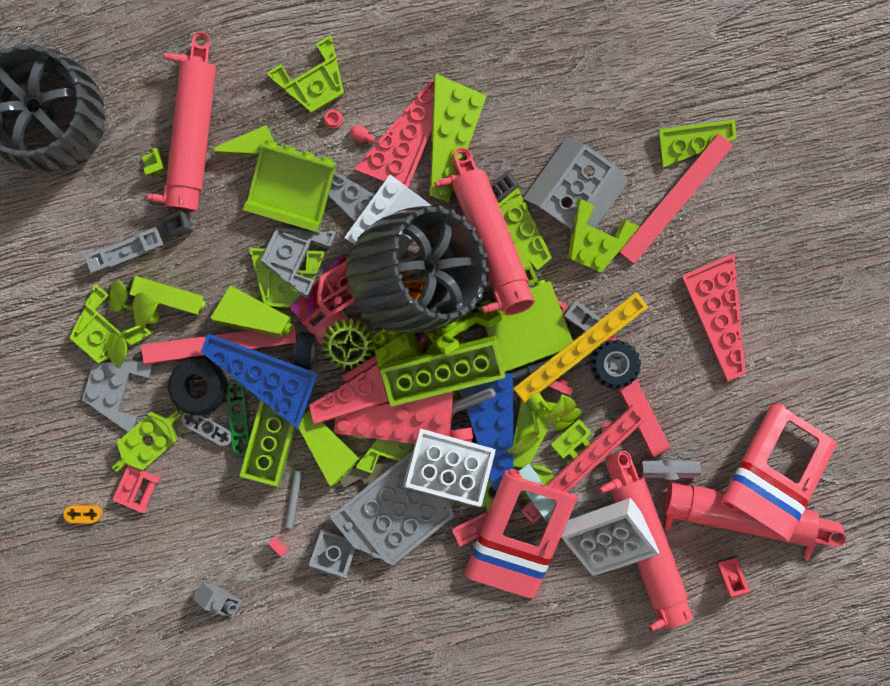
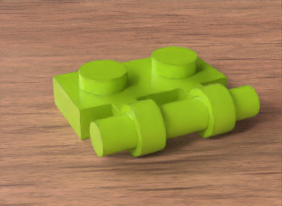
(571, 438)

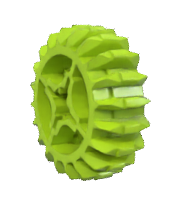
(340, 343)

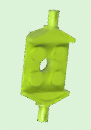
(136, 452)

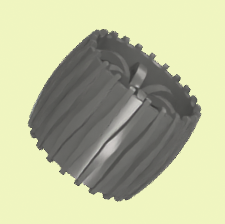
(84, 130)
(448, 263)

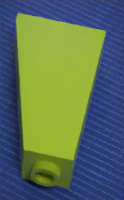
(168, 295)
(249, 314)
(525, 425)
(328, 449)

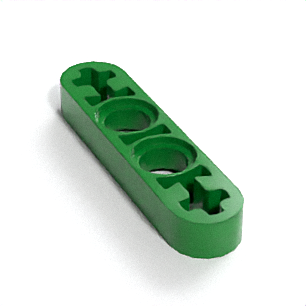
(235, 418)

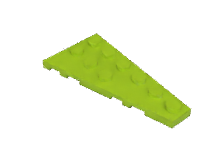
(453, 125)

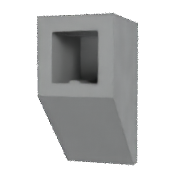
(217, 600)

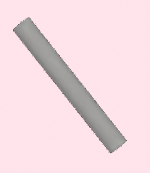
(293, 499)

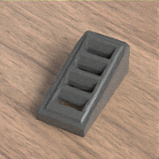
(511, 180)

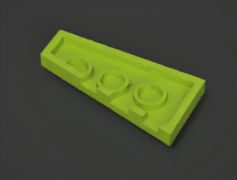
(523, 229)

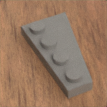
(349, 196)

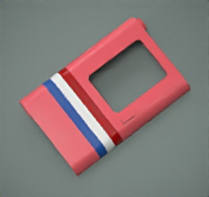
(764, 491)
(513, 563)

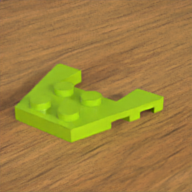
(316, 86)
(593, 246)
(274, 289)
(93, 330)
(444, 336)
(389, 449)

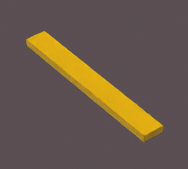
(581, 347)

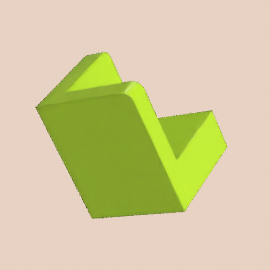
(154, 163)

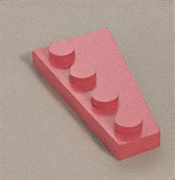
(357, 395)

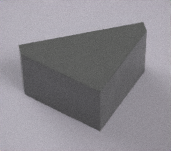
(176, 224)

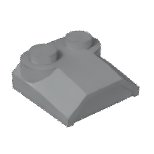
(332, 555)

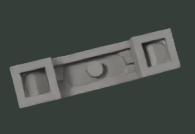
(124, 251)

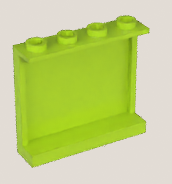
(290, 185)
(532, 332)

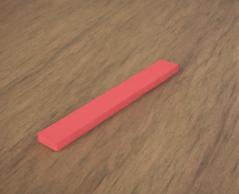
(676, 198)
(192, 347)
(590, 456)

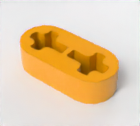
(83, 518)

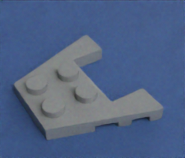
(287, 252)
(108, 386)

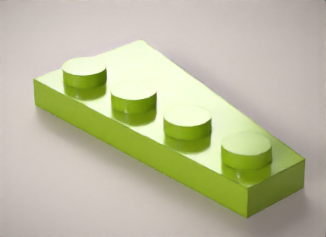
(689, 140)

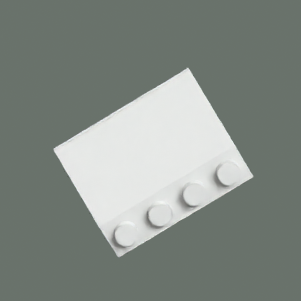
(389, 199)
(449, 468)
(610, 537)

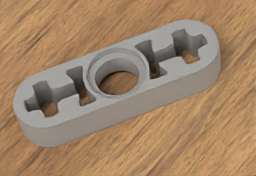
(217, 439)

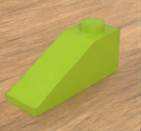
(246, 144)

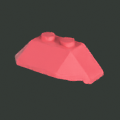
(333, 290)

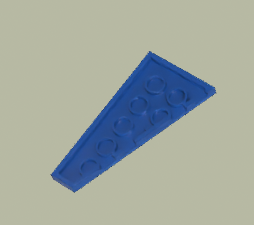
(273, 381)
(494, 424)

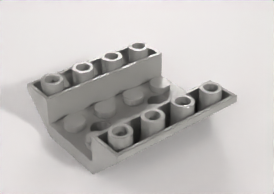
(565, 179)

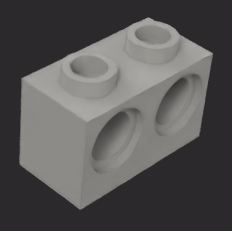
(581, 316)

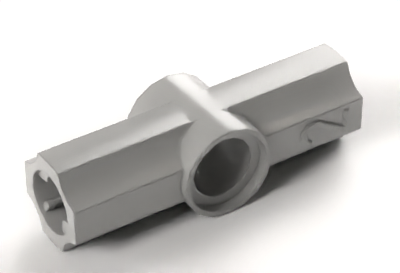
(670, 469)

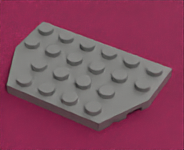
(391, 518)

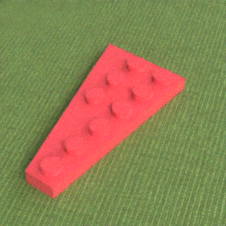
(403, 143)
(717, 306)
(401, 421)

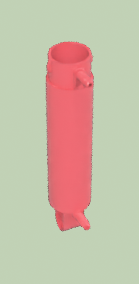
(189, 128)
(483, 212)
(704, 507)
(657, 572)

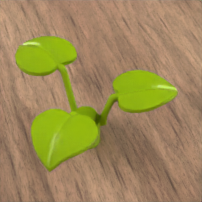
(144, 312)
(564, 408)

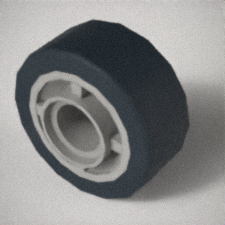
(304, 350)

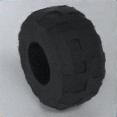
(179, 389)

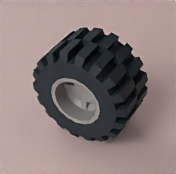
(615, 364)

